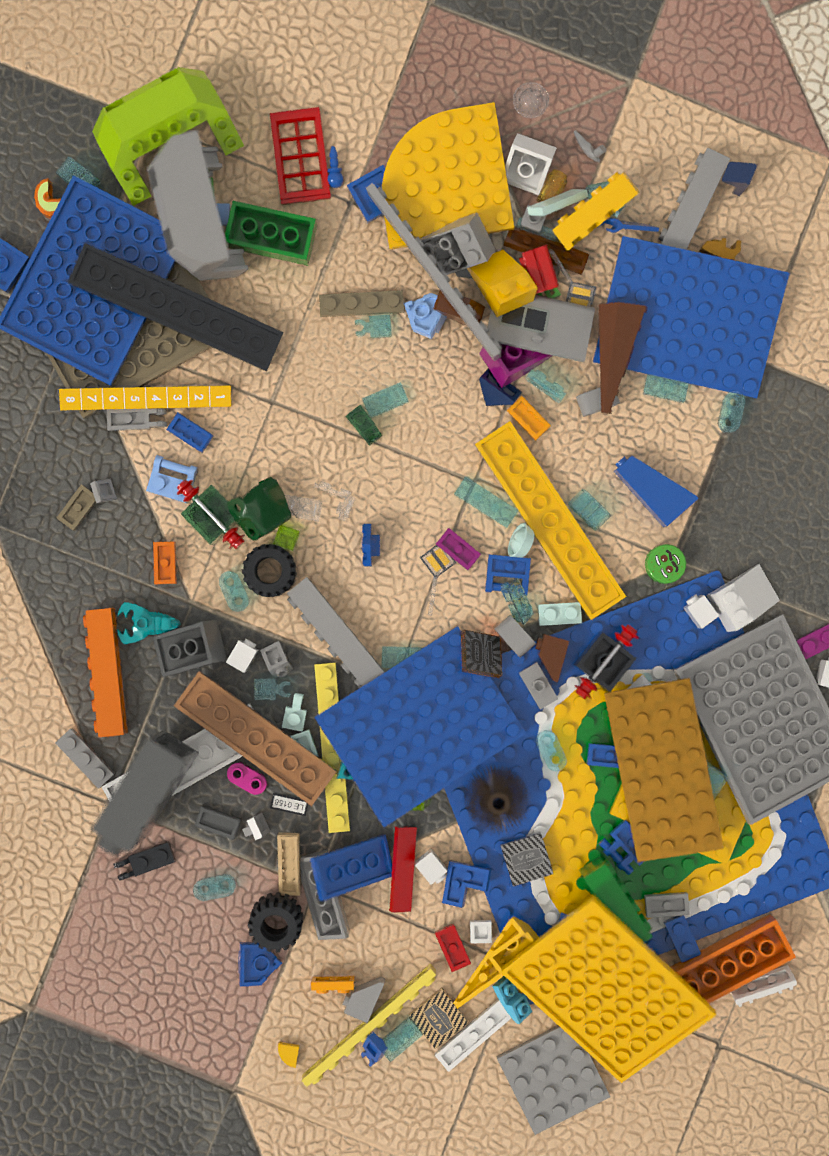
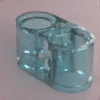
(71, 167)
(589, 509)

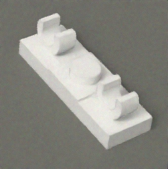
(765, 985)

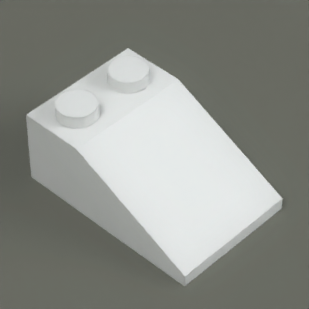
(743, 599)

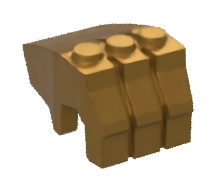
(719, 249)

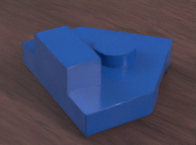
(370, 545)
(255, 964)

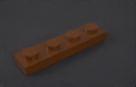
(571, 259)

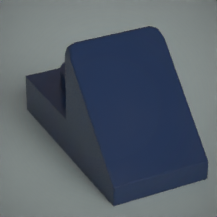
(739, 175)

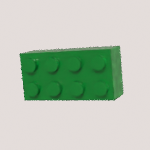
(270, 233)
(611, 893)

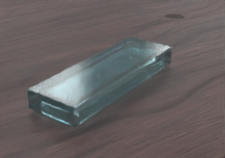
(485, 502)

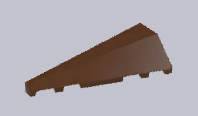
(617, 333)

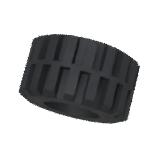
(251, 565)
(270, 937)

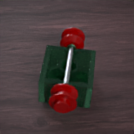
(210, 514)

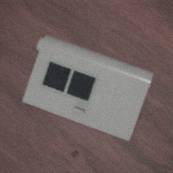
(545, 327)

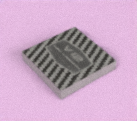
(526, 859)

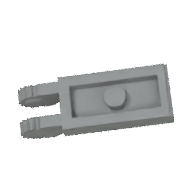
(133, 419)

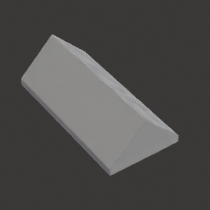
(327, 915)

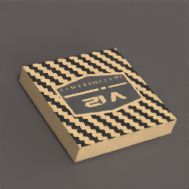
(438, 1018)

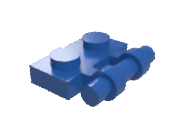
(623, 838)

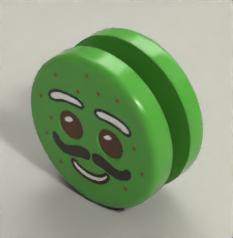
(665, 564)

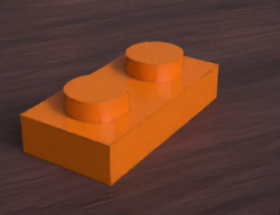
(164, 562)

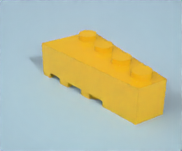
(595, 211)

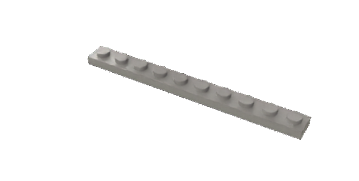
(440, 278)

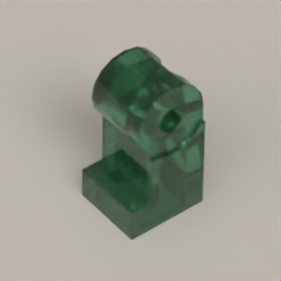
(364, 425)

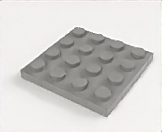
(552, 1078)

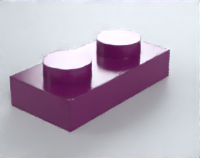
(458, 549)
(814, 641)

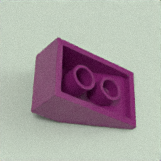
(513, 363)

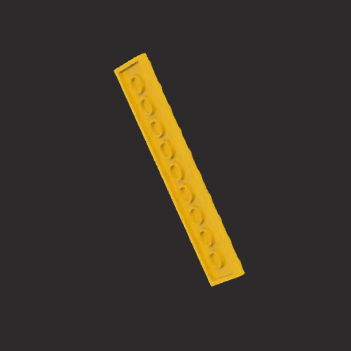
(550, 520)

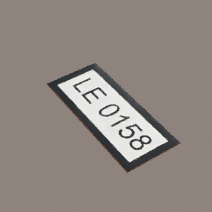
(289, 804)

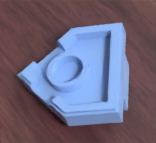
(423, 317)

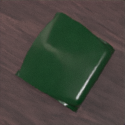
(260, 509)

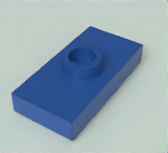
(190, 432)

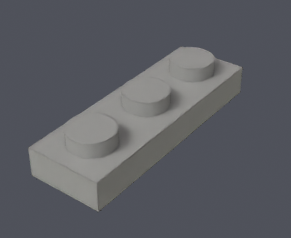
(85, 758)

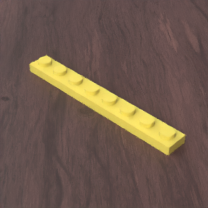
(336, 789)
(377, 1019)

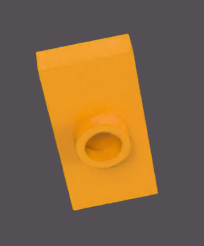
(528, 418)

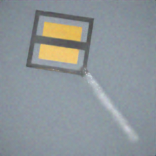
(577, 292)
(437, 562)

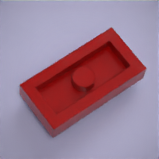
(452, 947)

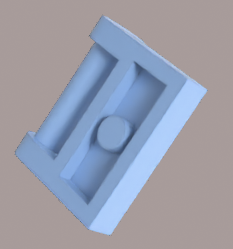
(167, 485)

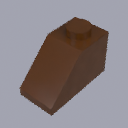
(444, 307)
(552, 654)

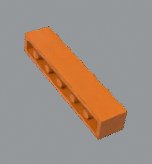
(106, 672)

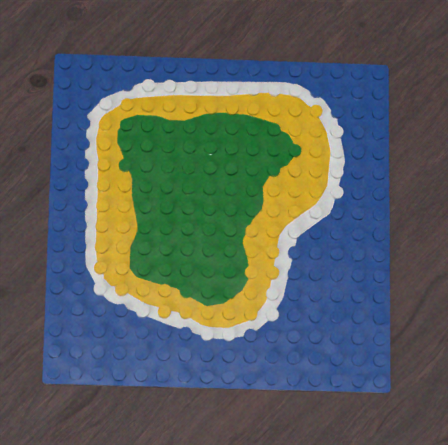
(770, 865)

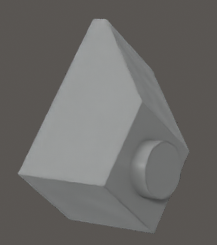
(363, 999)

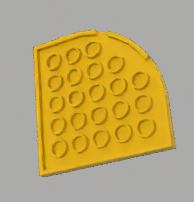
(449, 171)

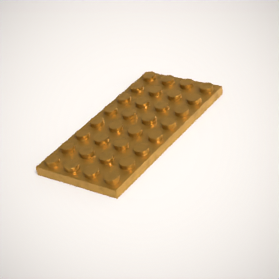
(663, 770)

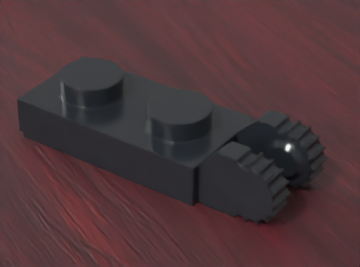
(147, 860)

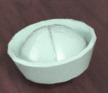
(521, 541)

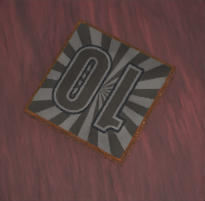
(481, 653)

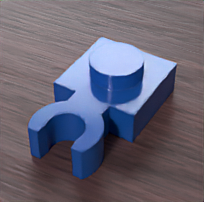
(374, 1048)

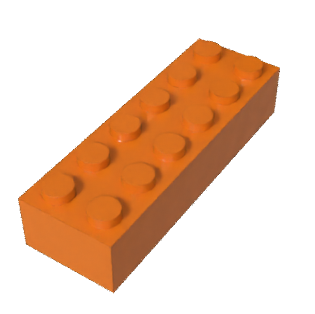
(736, 959)

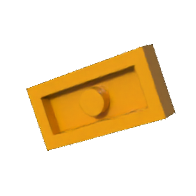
(323, 984)

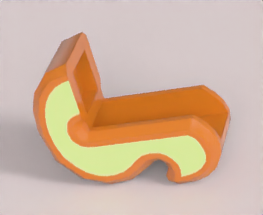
(44, 198)

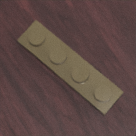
(361, 303)

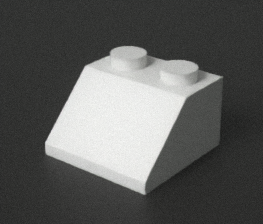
(528, 163)

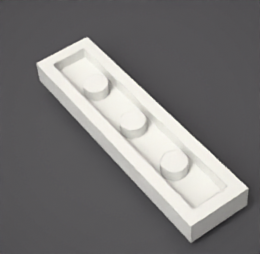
(472, 1035)

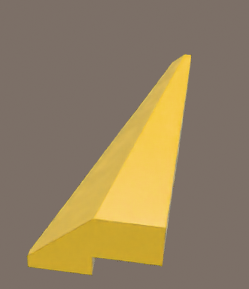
(511, 941)

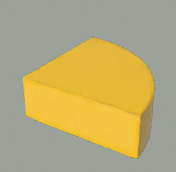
(288, 1053)

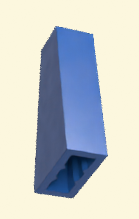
(655, 491)

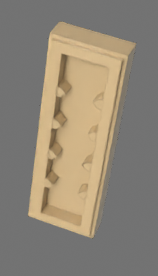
(289, 863)

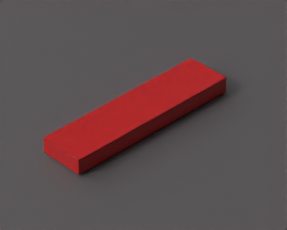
(403, 869)

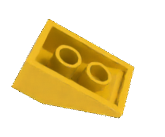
(503, 283)

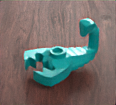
(145, 623)

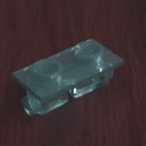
(520, 608)

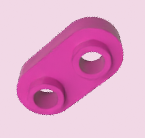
(248, 775)

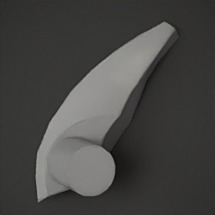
(587, 148)

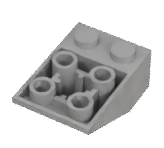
(459, 244)

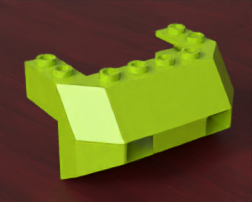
(155, 115)

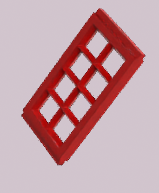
(305, 194)

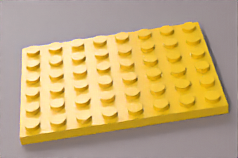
(608, 990)

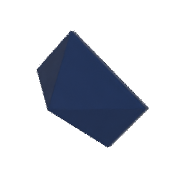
(494, 394)

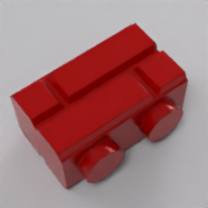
(540, 268)

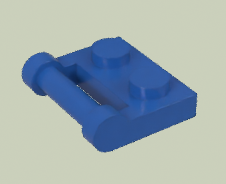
(507, 567)

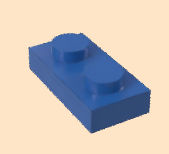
(602, 755)
(682, 938)

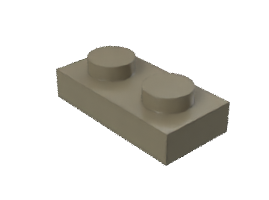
(77, 508)

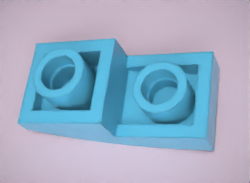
(513, 1001)

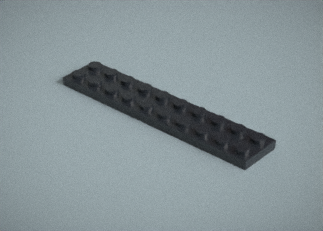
(175, 307)

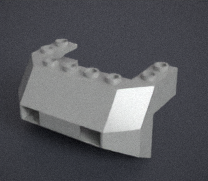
(189, 209)

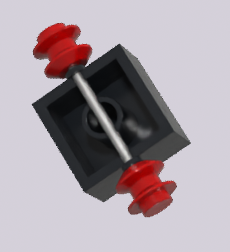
(605, 661)

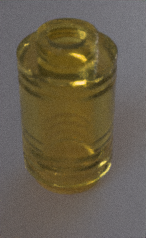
(553, 186)

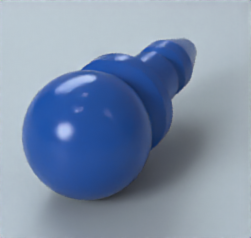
(334, 178)

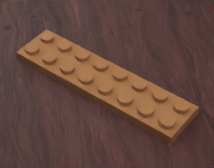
(255, 738)

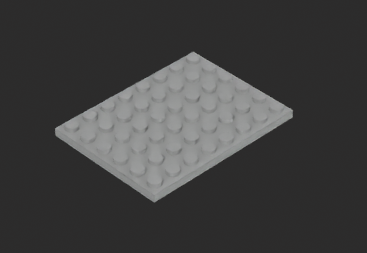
(762, 717)

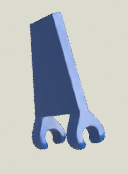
(618, 225)

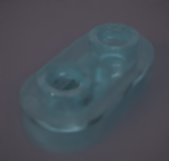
(730, 412)
(234, 591)
(550, 750)
(215, 887)

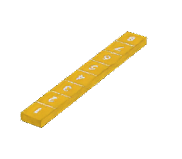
(145, 397)

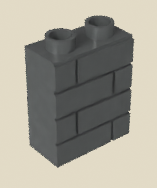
(143, 793)

